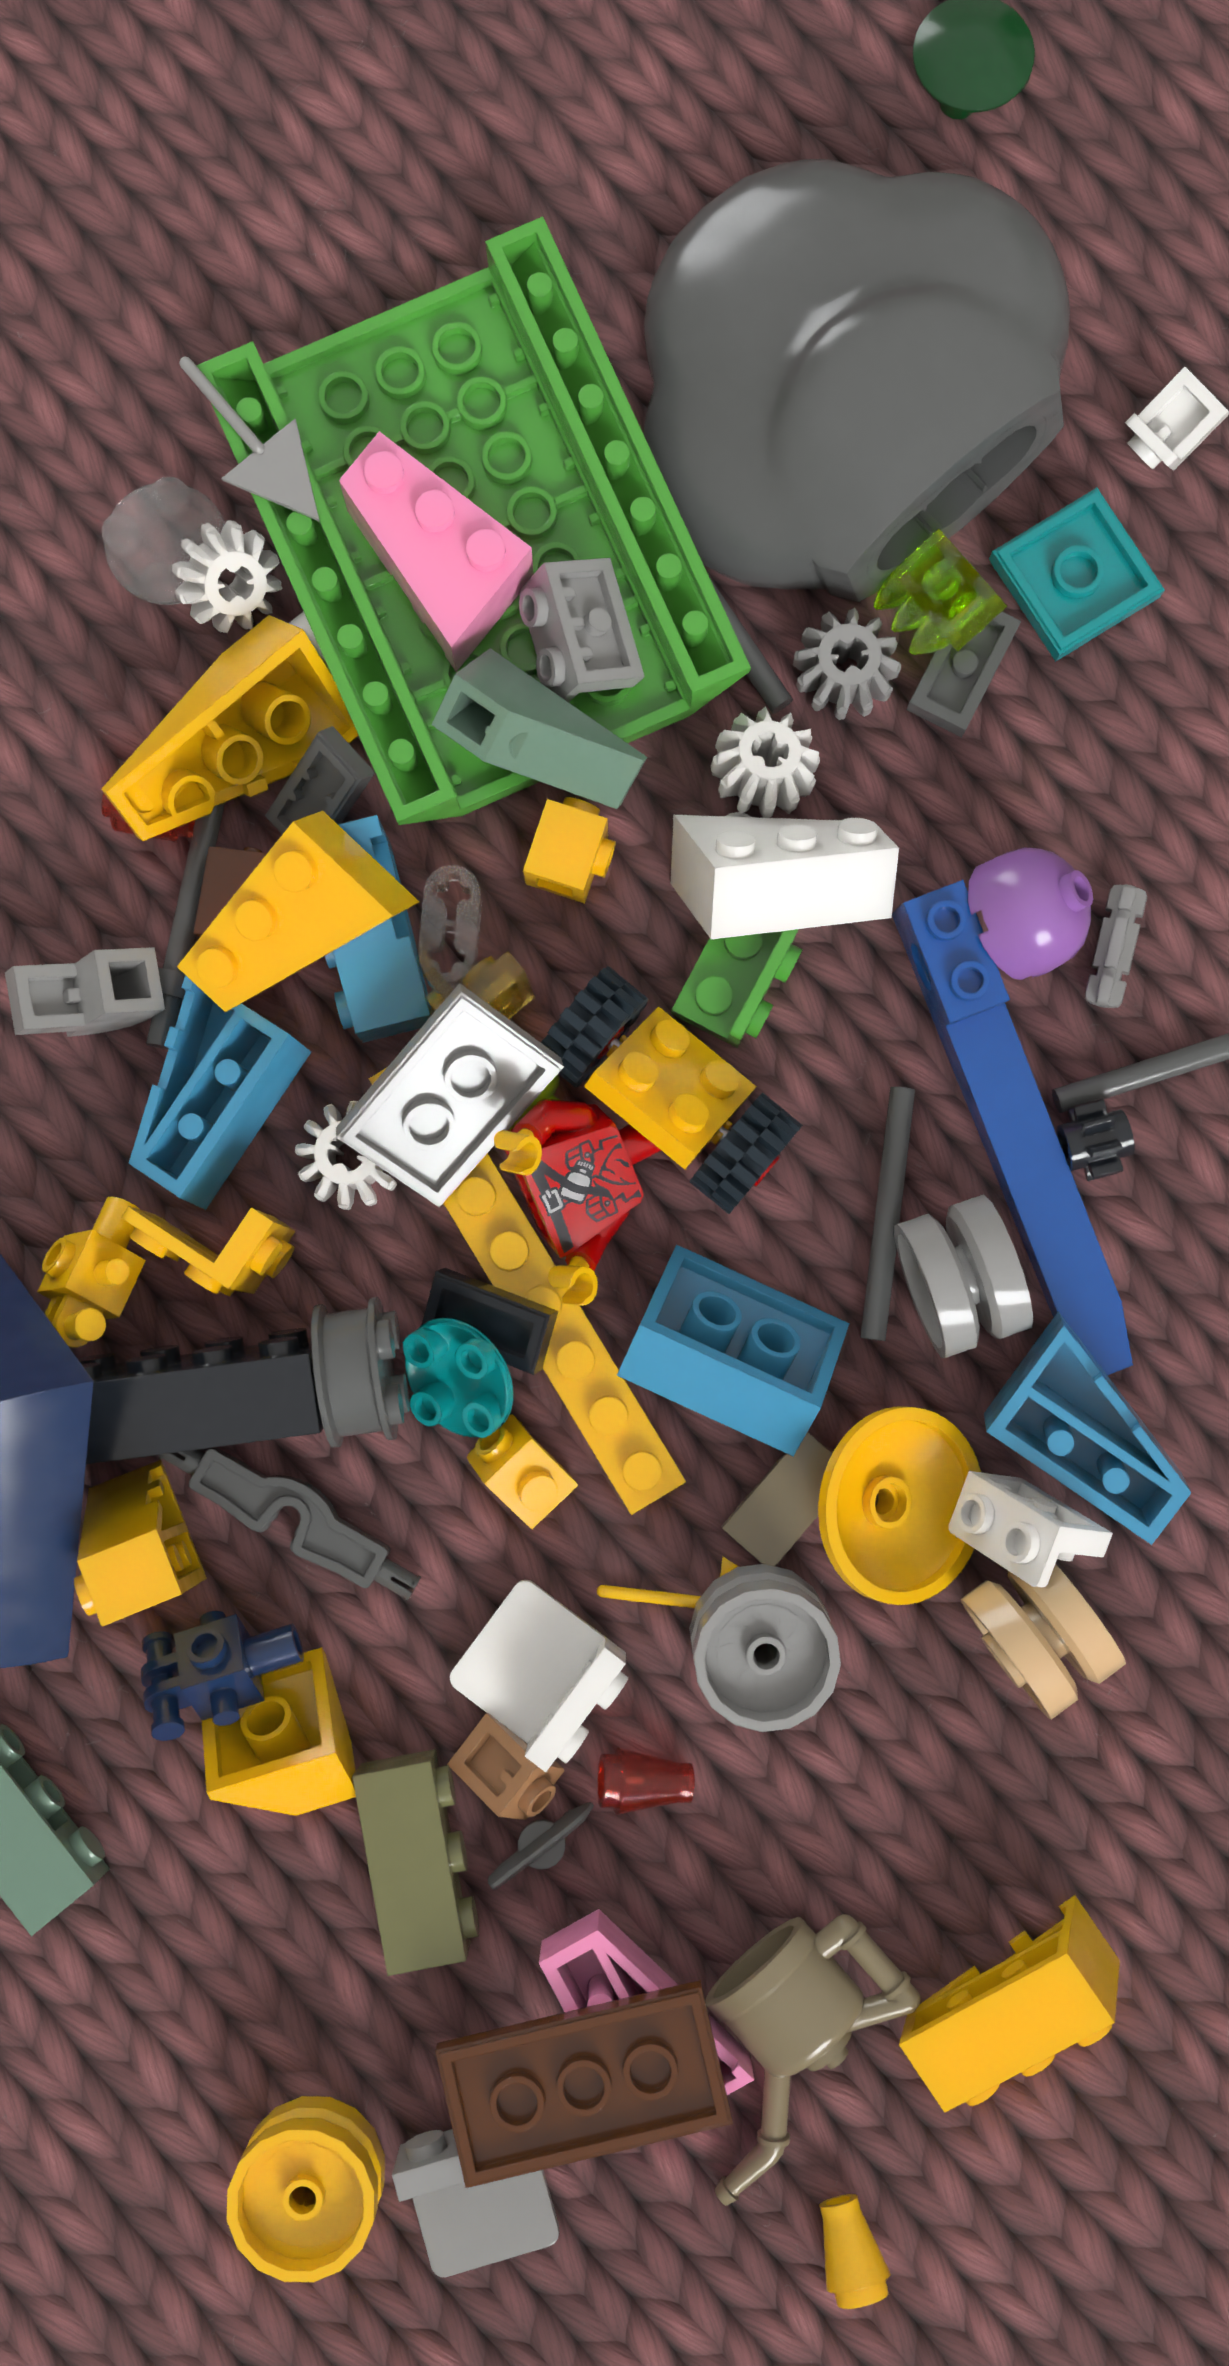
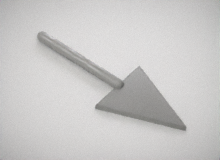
(274, 468)

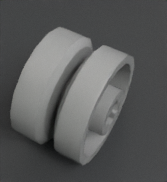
(964, 1276)
(768, 1685)

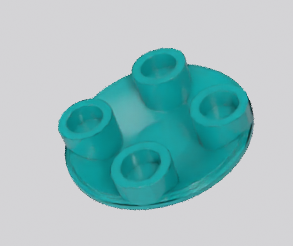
(457, 1378)

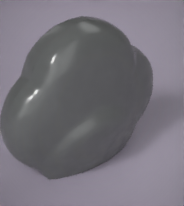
(849, 368)

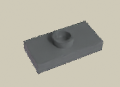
(324, 780)

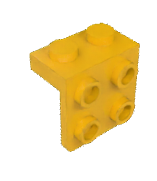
(253, 1251)

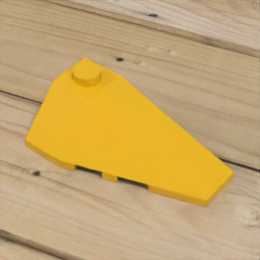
(231, 731)

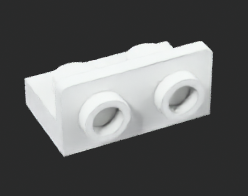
(1023, 1526)

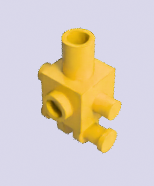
(90, 1275)

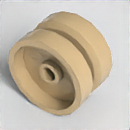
(1038, 1634)

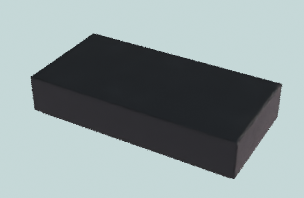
(512, 1323)

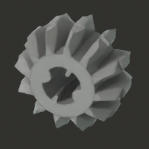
(835, 645)

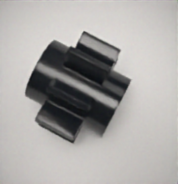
(1096, 1139)

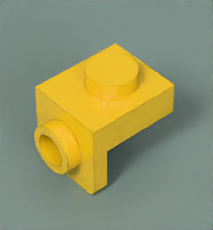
(521, 1472)

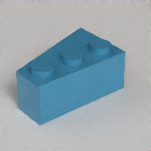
(1085, 1434)

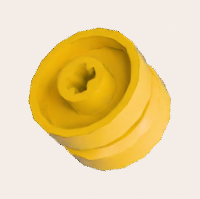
(306, 2189)

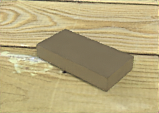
(781, 1503)

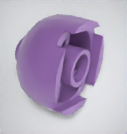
(1032, 910)

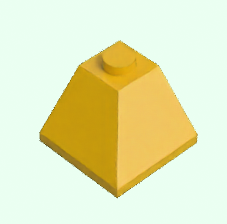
(285, 1750)

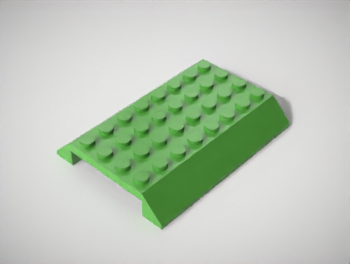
(524, 418)

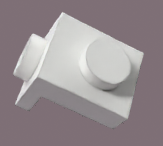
(1175, 421)

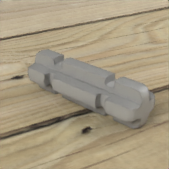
(1116, 946)

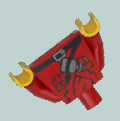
(576, 1183)

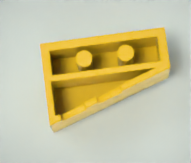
(292, 910)
(134, 1546)
(1015, 2013)

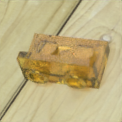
(497, 982)

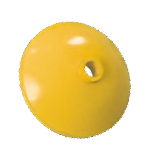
(903, 1544)

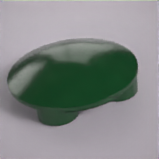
(973, 55)

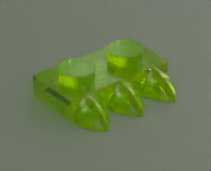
(938, 597)

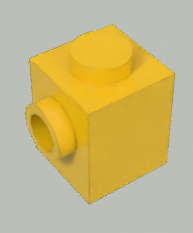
(569, 849)

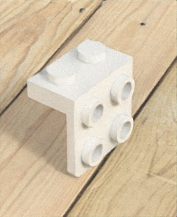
(540, 1672)

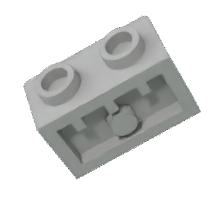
(579, 628)

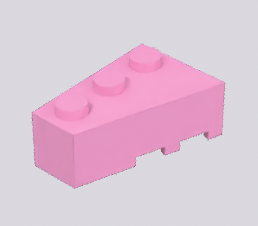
(437, 545)
(600, 1964)

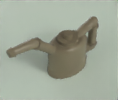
(797, 2014)

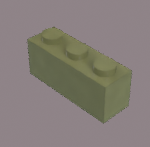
(415, 1861)

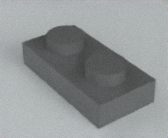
(960, 678)

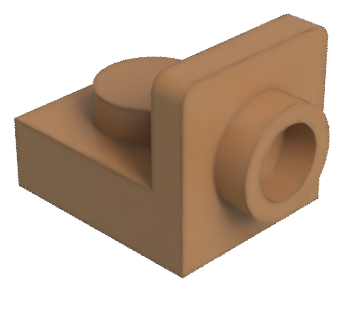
(500, 1774)

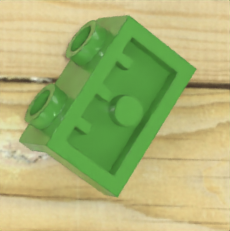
(731, 982)

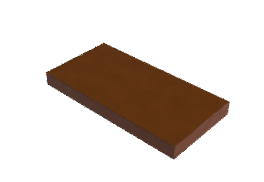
(583, 2084)

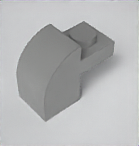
(86, 997)

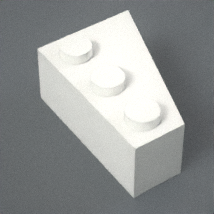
(781, 872)

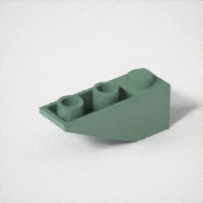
(535, 732)
(42, 1851)

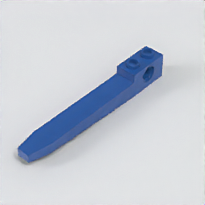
(1011, 1117)

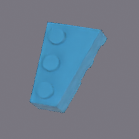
(381, 967)
(212, 1095)

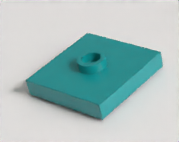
(1076, 574)

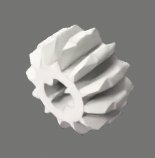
(238, 554)
(743, 760)
(338, 1174)

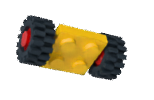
(669, 1087)

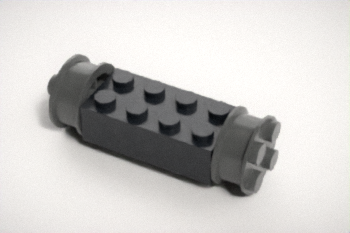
(252, 1393)

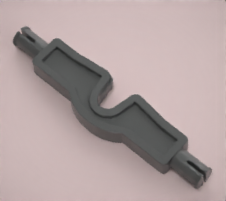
(320, 1534)

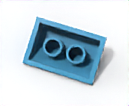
(735, 1350)

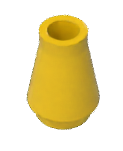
(852, 2257)

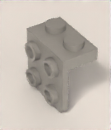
(475, 2223)

